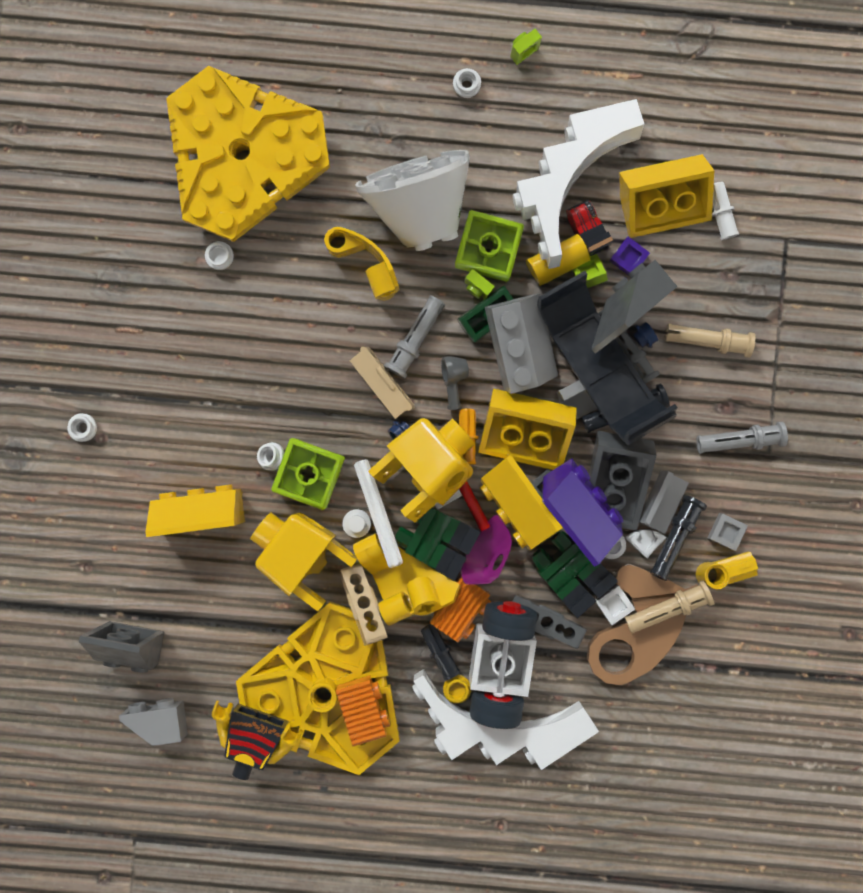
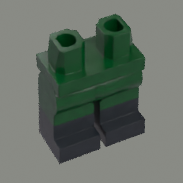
(428, 546)
(564, 567)

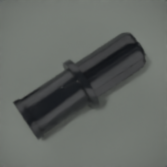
(440, 652)

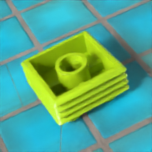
(505, 237)
(292, 483)

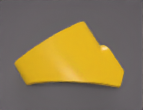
(380, 276)
(405, 588)

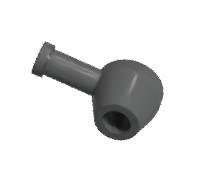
(453, 371)

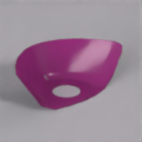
(486, 550)

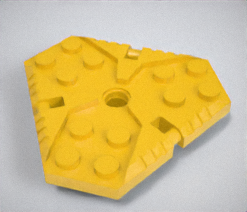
(217, 121)
(329, 657)

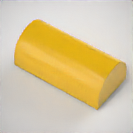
(573, 255)

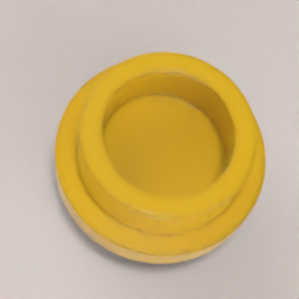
(457, 689)

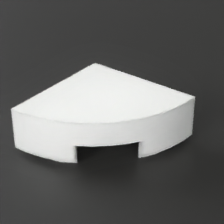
(645, 541)

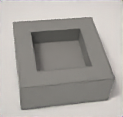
(727, 531)

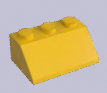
(667, 195)
(527, 429)
(519, 504)
(195, 511)

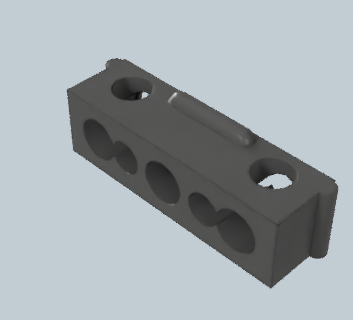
(556, 618)

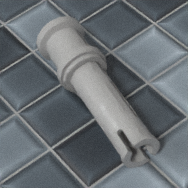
(409, 347)
(755, 437)

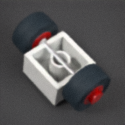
(502, 664)

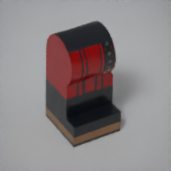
(588, 226)

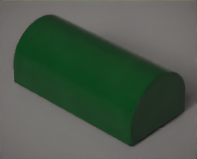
(475, 320)

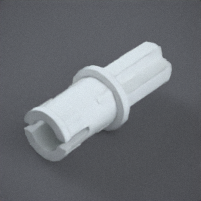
(723, 212)

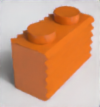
(457, 617)
(362, 710)

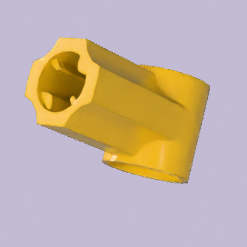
(728, 570)

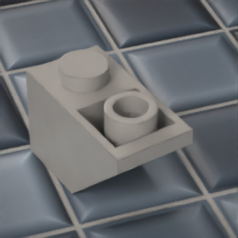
(157, 723)

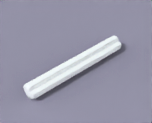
(378, 514)

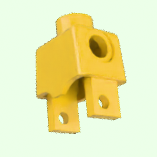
(432, 460)
(295, 551)

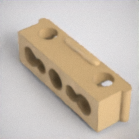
(382, 382)
(367, 596)

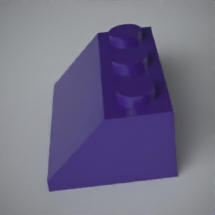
(582, 510)

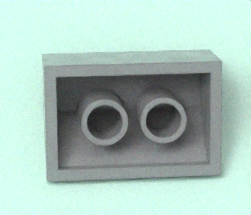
(521, 343)

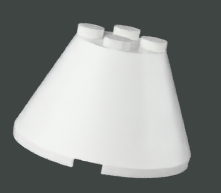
(420, 197)

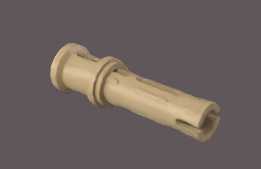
(724, 341)
(682, 603)

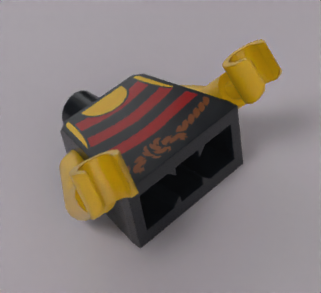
(252, 737)

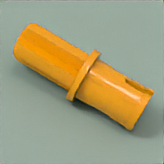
(467, 421)

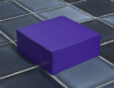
(629, 255)

